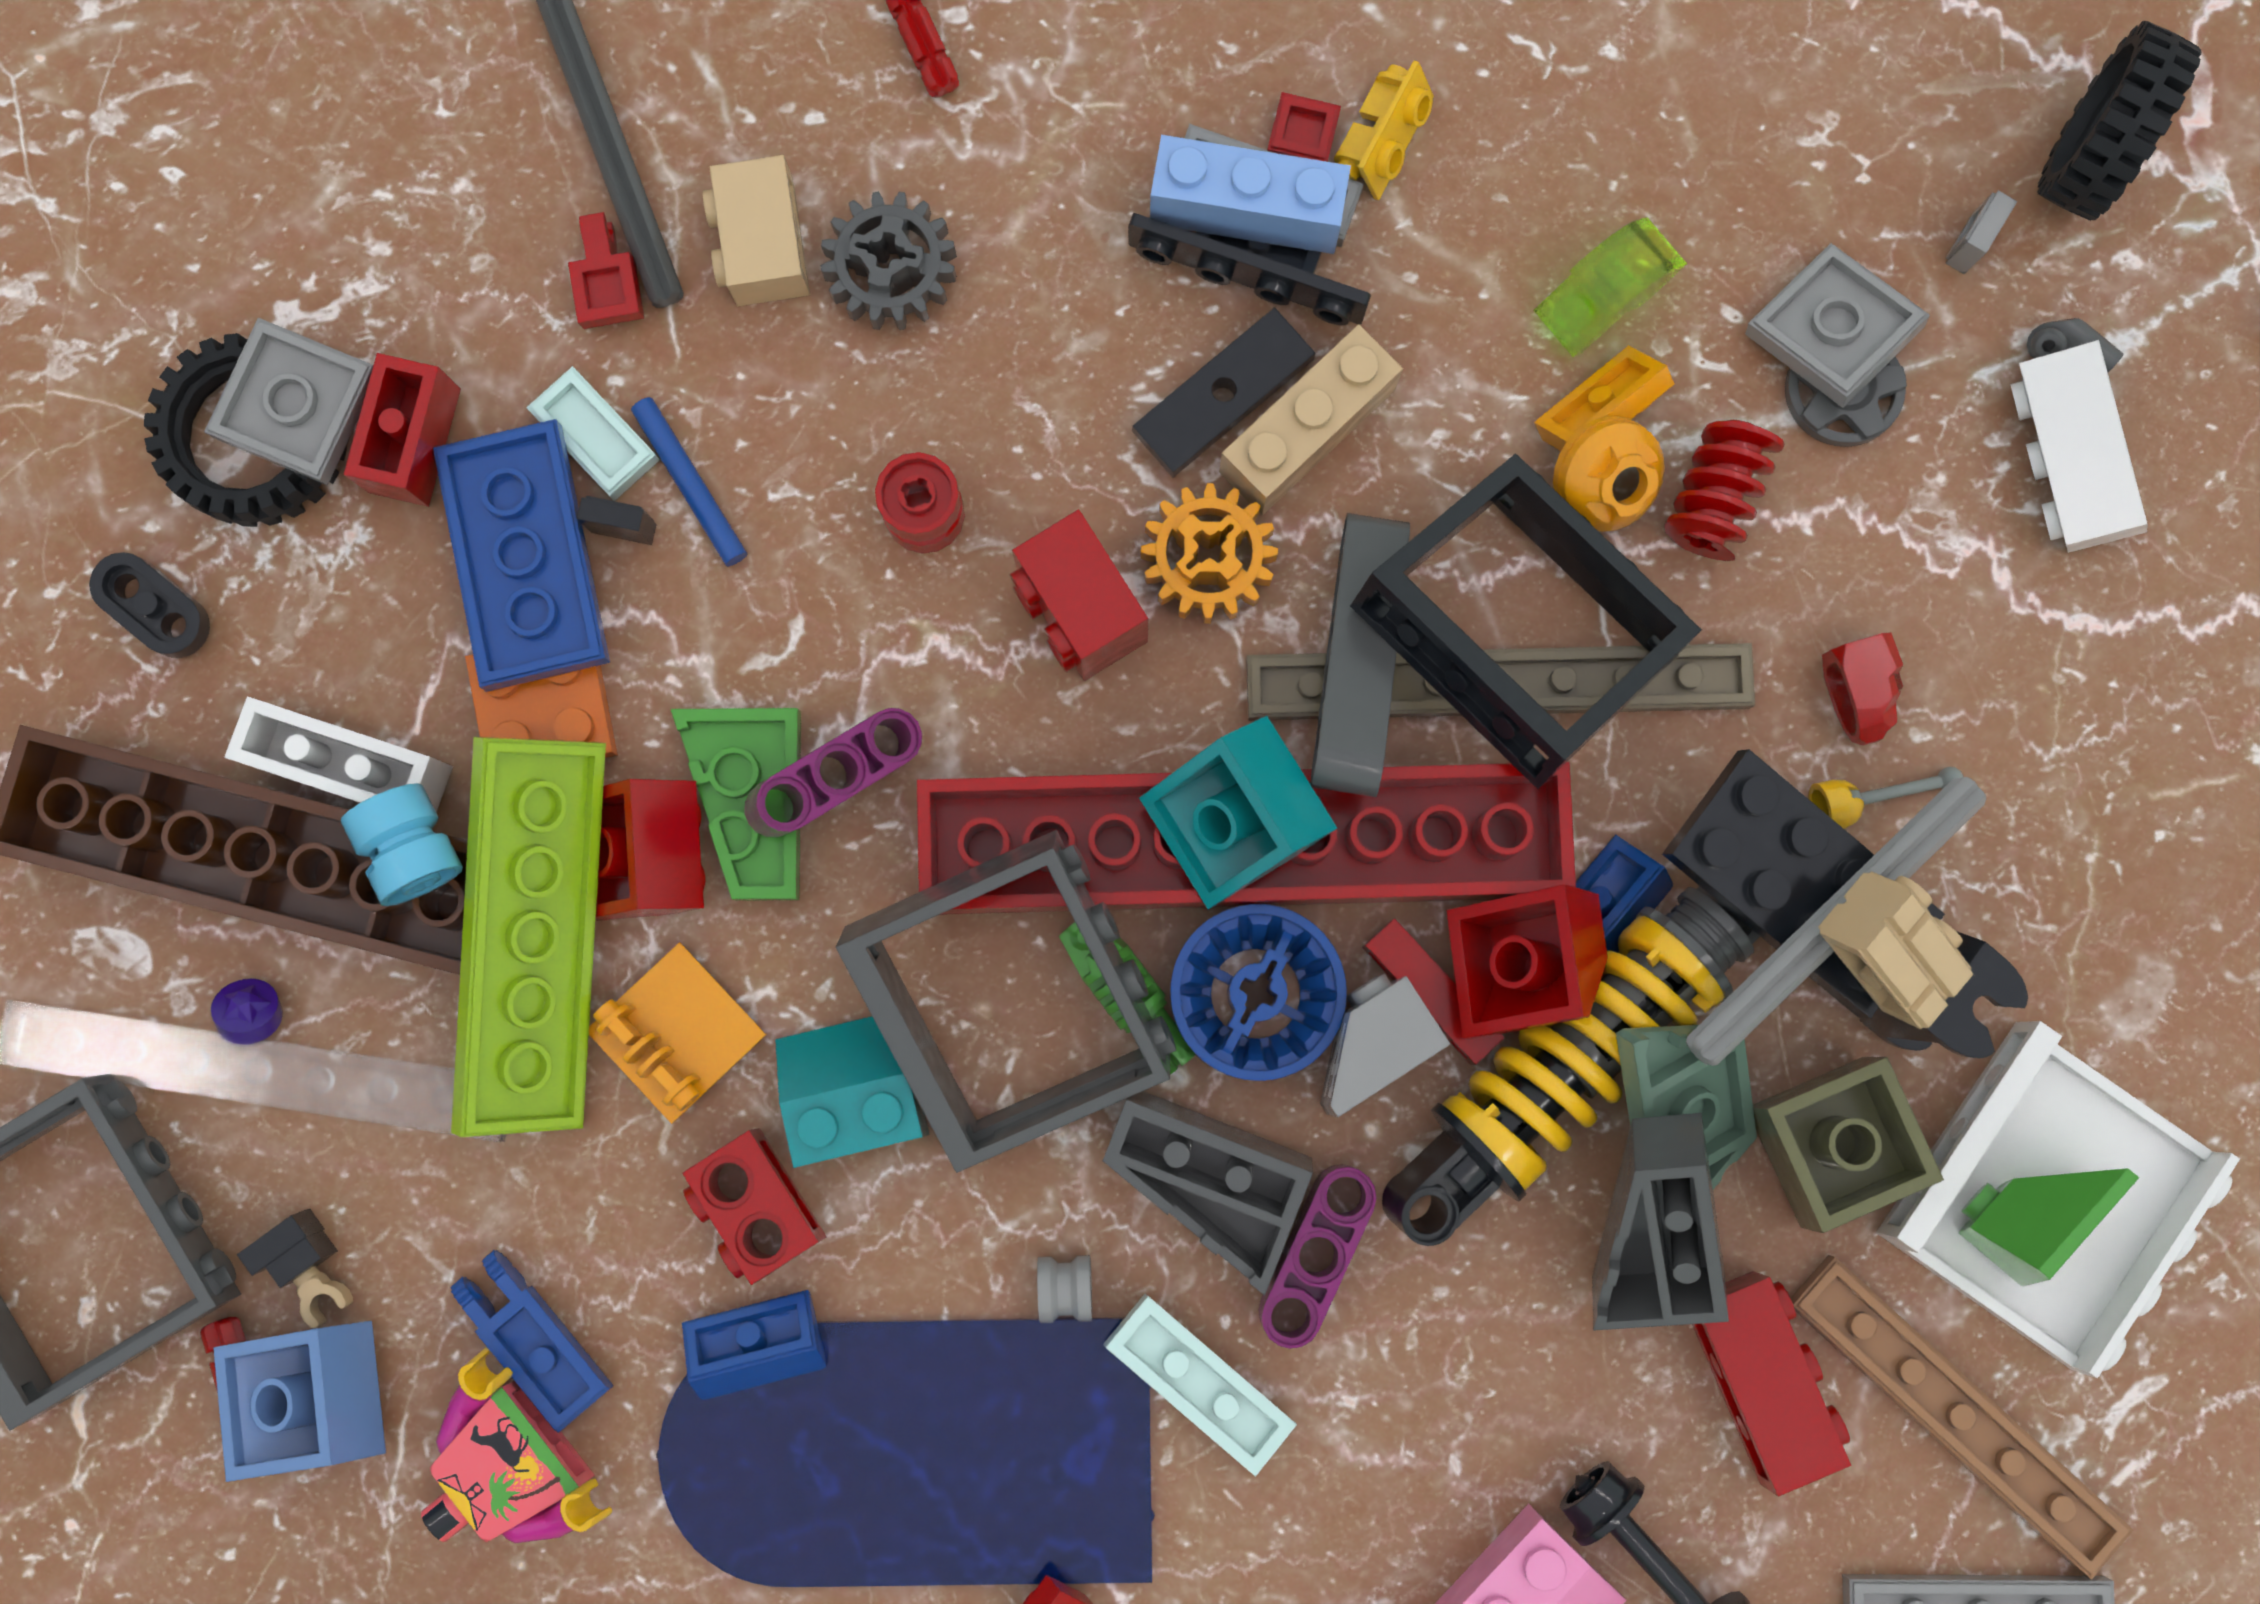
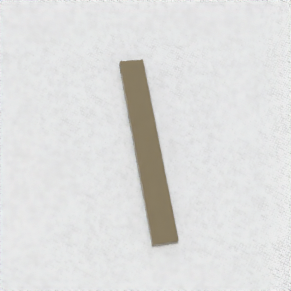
(1554, 677)

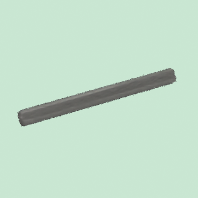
(611, 152)

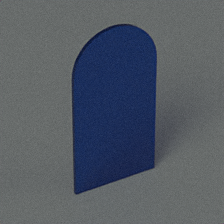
(923, 1460)

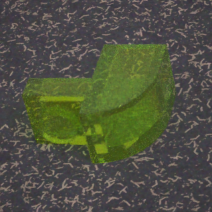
(1608, 283)

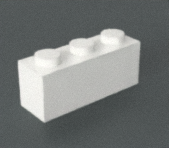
(2079, 448)
(329, 755)

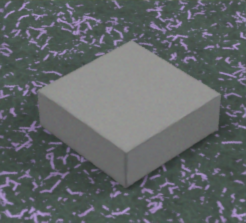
(1980, 231)

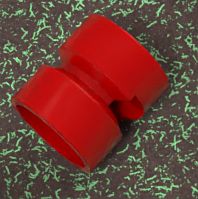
(920, 502)

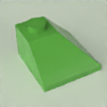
(2041, 1220)

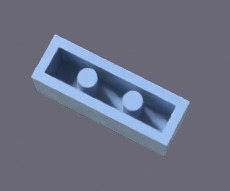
(1249, 194)

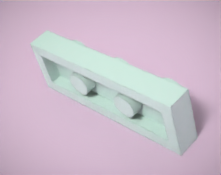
(1200, 1384)

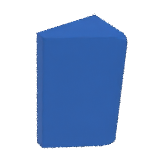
(1625, 885)
(753, 1345)

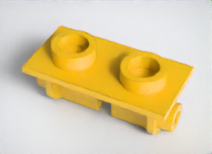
(1398, 105)

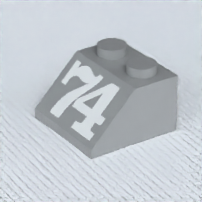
(1378, 1042)

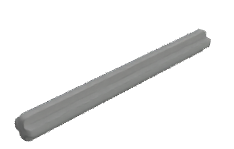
(1807, 948)

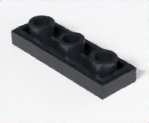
(1249, 367)

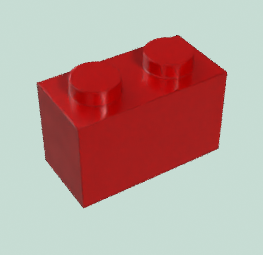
(400, 423)

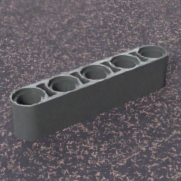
(1357, 667)

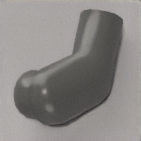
(2069, 333)

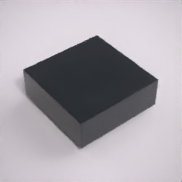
(616, 520)

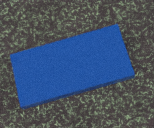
(521, 555)

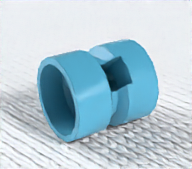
(400, 841)

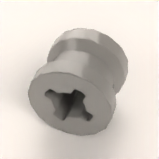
(1064, 1289)

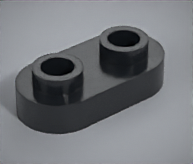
(153, 607)

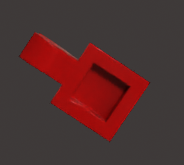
(605, 282)

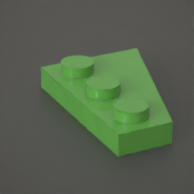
(727, 758)

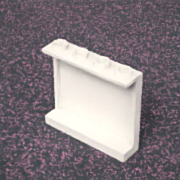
(2055, 1115)

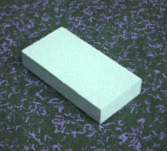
(595, 433)

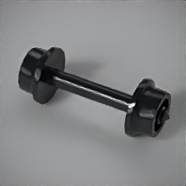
(1602, 1505)

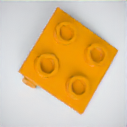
(675, 1032)

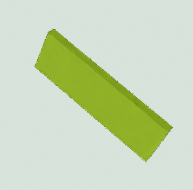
(528, 936)

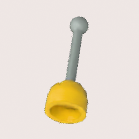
(1845, 802)

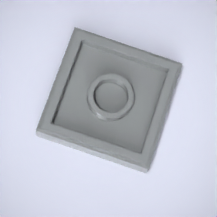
(1837, 325)
(291, 401)

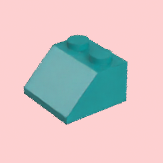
(1237, 811)
(843, 1093)

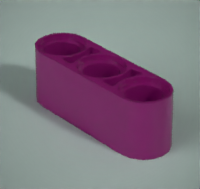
(860, 759)
(1320, 1287)

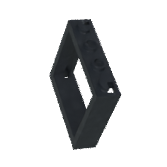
(1469, 675)

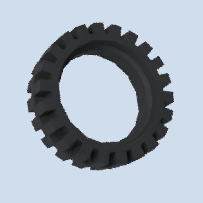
(2119, 120)
(172, 438)

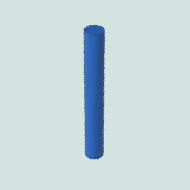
(689, 481)

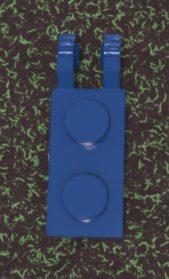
(533, 1344)

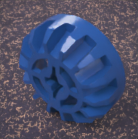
(1286, 939)

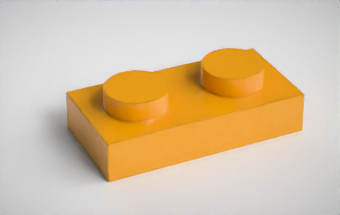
(1617, 389)

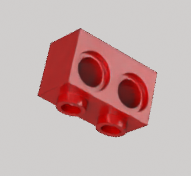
(767, 1196)

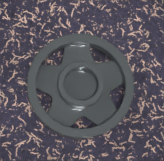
(1860, 413)

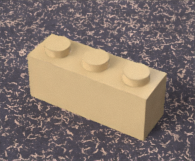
(1310, 419)

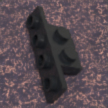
(1272, 270)

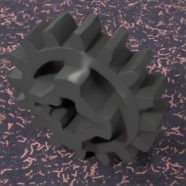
(889, 235)

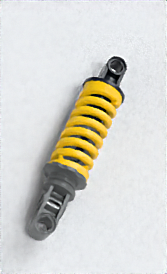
(1487, 1144)

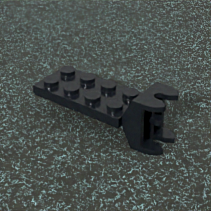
(1780, 859)

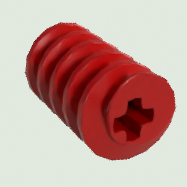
(1718, 487)

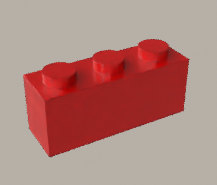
(1773, 1387)

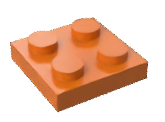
(550, 708)

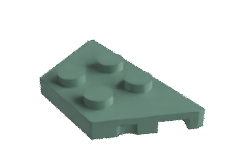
(1668, 1080)

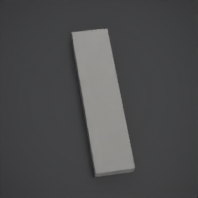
(1976, 1589)

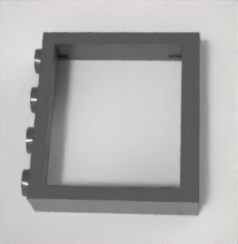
(913, 1047)
(174, 1214)

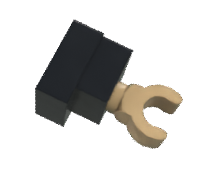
(292, 1256)

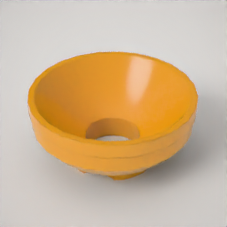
(1595, 459)

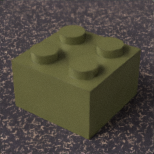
(1845, 1144)

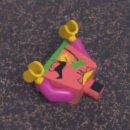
(506, 1466)

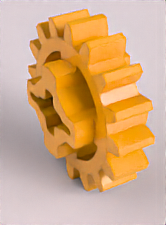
(1189, 533)

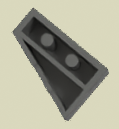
(1213, 1179)
(1661, 1232)

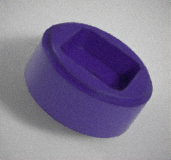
(246, 1011)

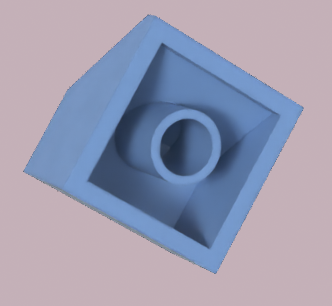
(299, 1401)

